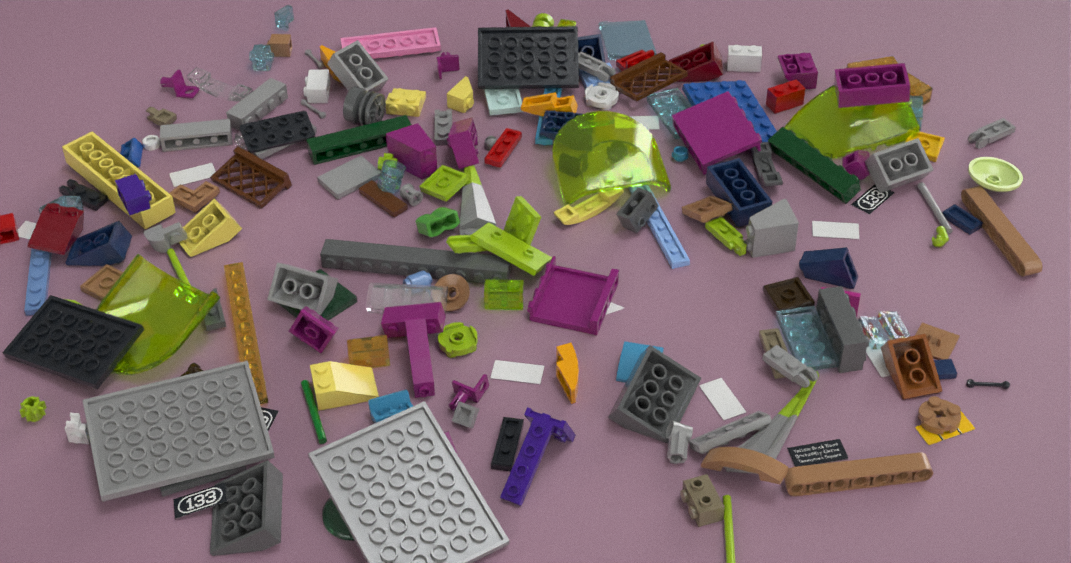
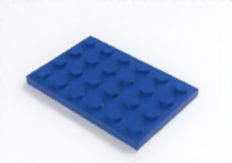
(746, 100)

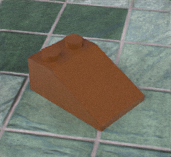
(911, 366)

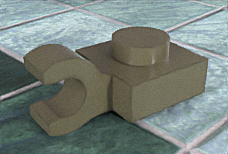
(161, 117)

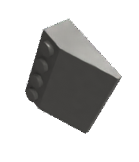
(654, 395)
(252, 512)

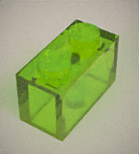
(503, 294)

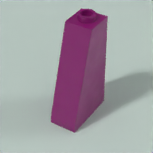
(419, 356)

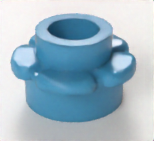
(680, 153)

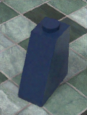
(829, 266)

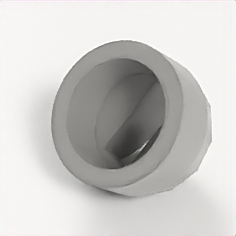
(489, 142)

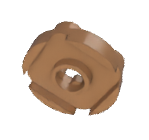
(949, 413)

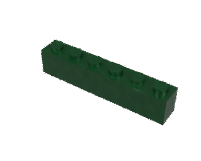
(353, 140)
(814, 165)

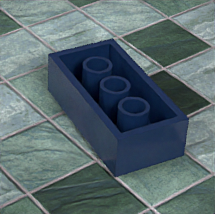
(737, 185)

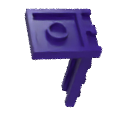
(531, 453)

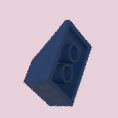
(100, 247)

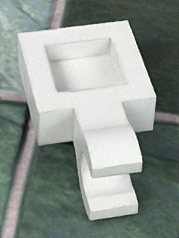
(77, 431)

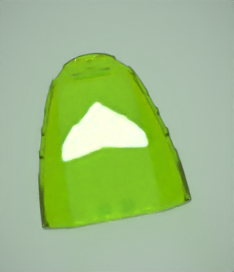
(851, 129)

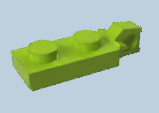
(727, 235)

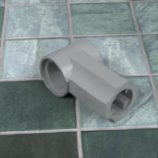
(679, 437)

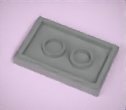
(349, 177)

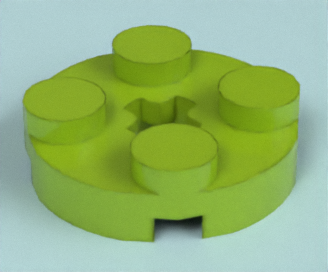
(461, 347)

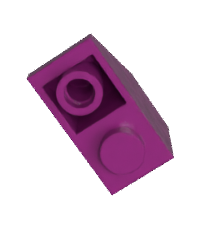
(855, 164)

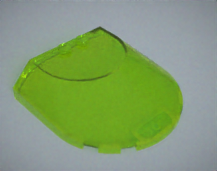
(605, 154)
(164, 307)

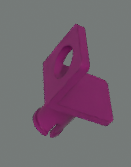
(447, 63)
(178, 83)
(466, 393)

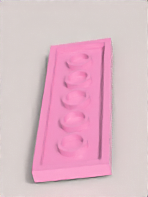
(398, 43)

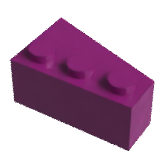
(463, 139)

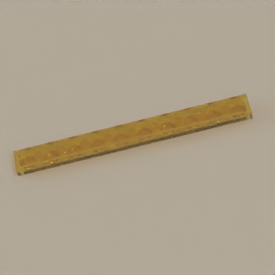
(244, 325)

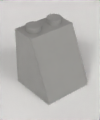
(772, 230)

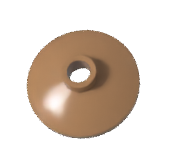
(455, 284)

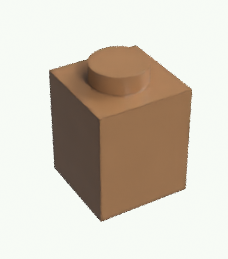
(280, 45)

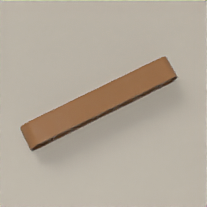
(1001, 231)
(858, 474)

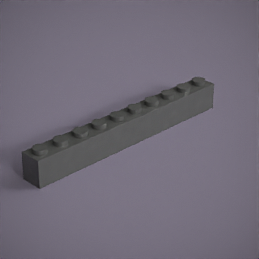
(410, 260)

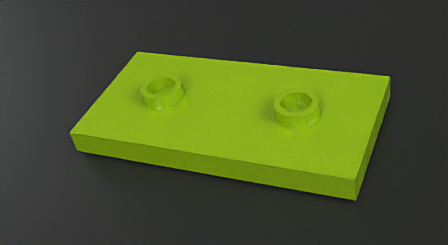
(511, 248)

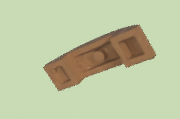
(746, 460)

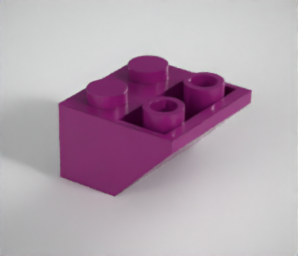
(799, 67)

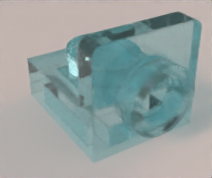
(283, 17)

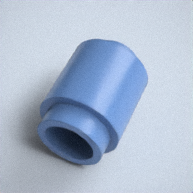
(419, 278)

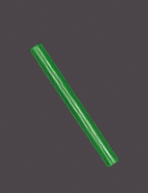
(313, 412)

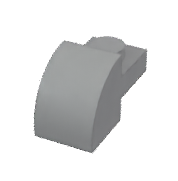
(163, 238)

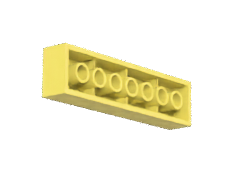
(103, 165)

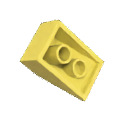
(209, 229)
(342, 384)

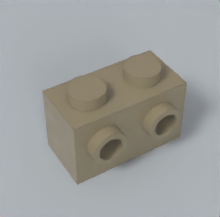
(702, 500)

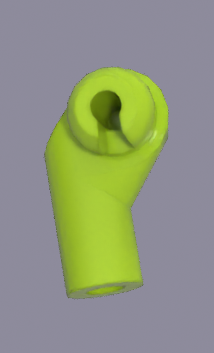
(942, 237)

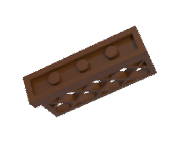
(645, 71)
(259, 169)

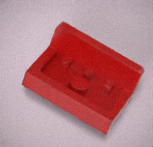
(633, 59)

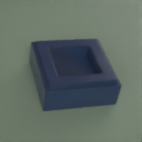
(945, 369)

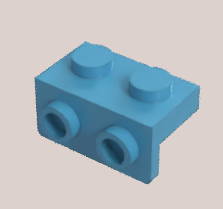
(389, 405)

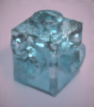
(261, 57)

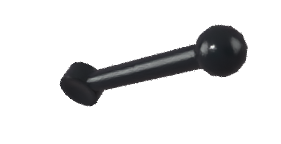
(971, 383)

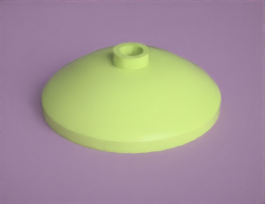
(995, 174)

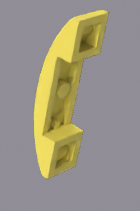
(588, 208)

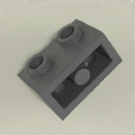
(637, 210)

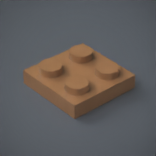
(707, 208)

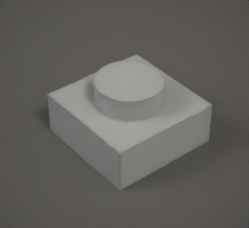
(465, 414)

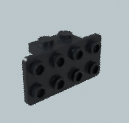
(277, 131)

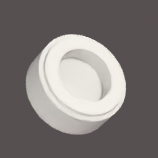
(151, 142)

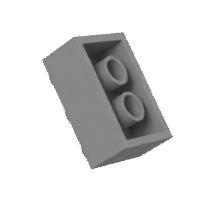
(357, 68)
(899, 165)

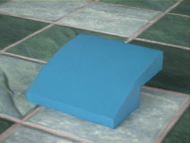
(629, 357)

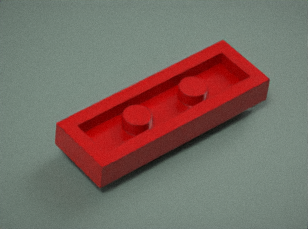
(503, 147)

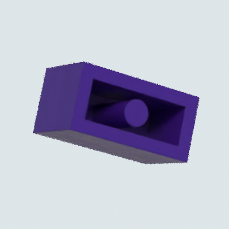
(133, 194)

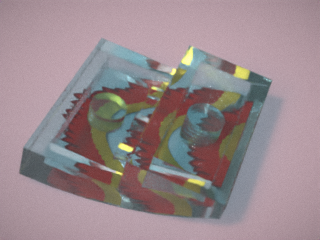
(883, 328)

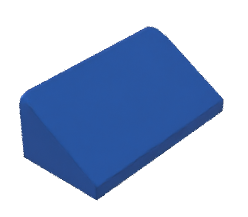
(132, 151)

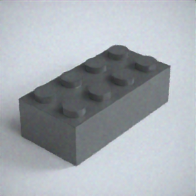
(842, 328)

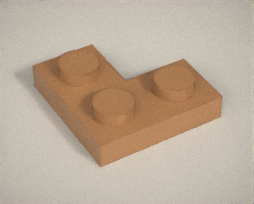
(194, 199)

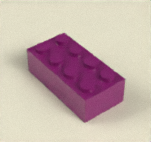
(872, 85)

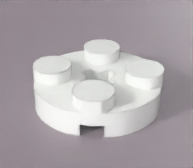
(594, 96)

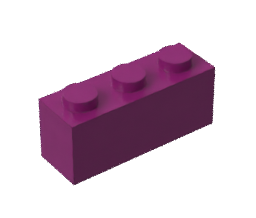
(394, 318)

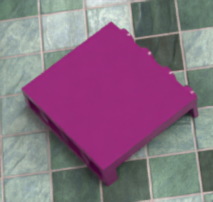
(715, 130)
(573, 298)

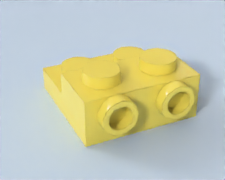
(405, 102)

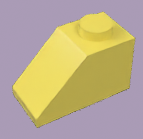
(461, 96)

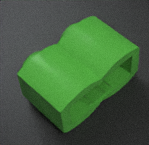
(437, 221)

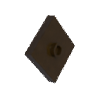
(788, 294)

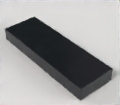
(507, 444)

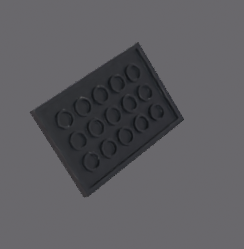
(528, 57)
(74, 341)

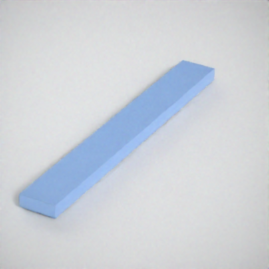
(665, 235)

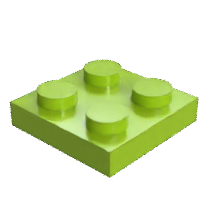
(444, 183)

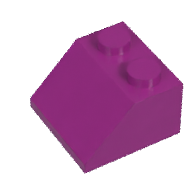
(313, 329)

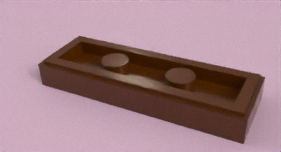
(383, 199)

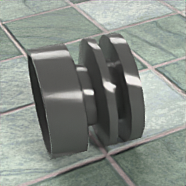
(363, 106)

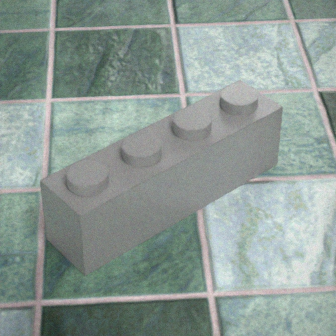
(258, 103)
(196, 135)

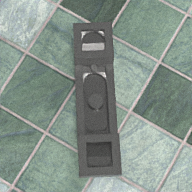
(764, 166)

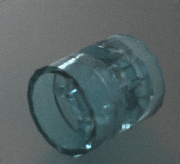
(391, 176)

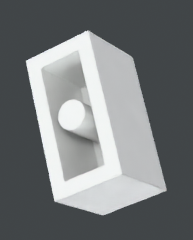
(744, 58)
(317, 86)

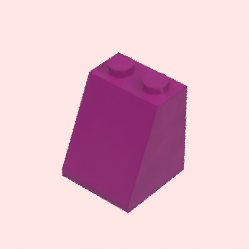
(413, 150)

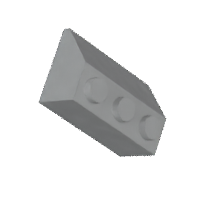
(301, 288)

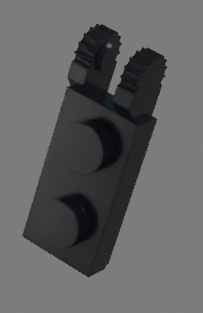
(89, 197)

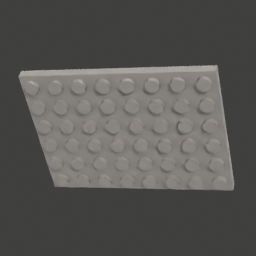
(176, 430)
(407, 493)

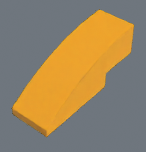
(548, 102)
(567, 370)

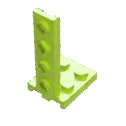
(520, 223)

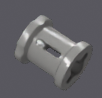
(411, 194)

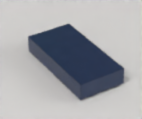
(962, 219)

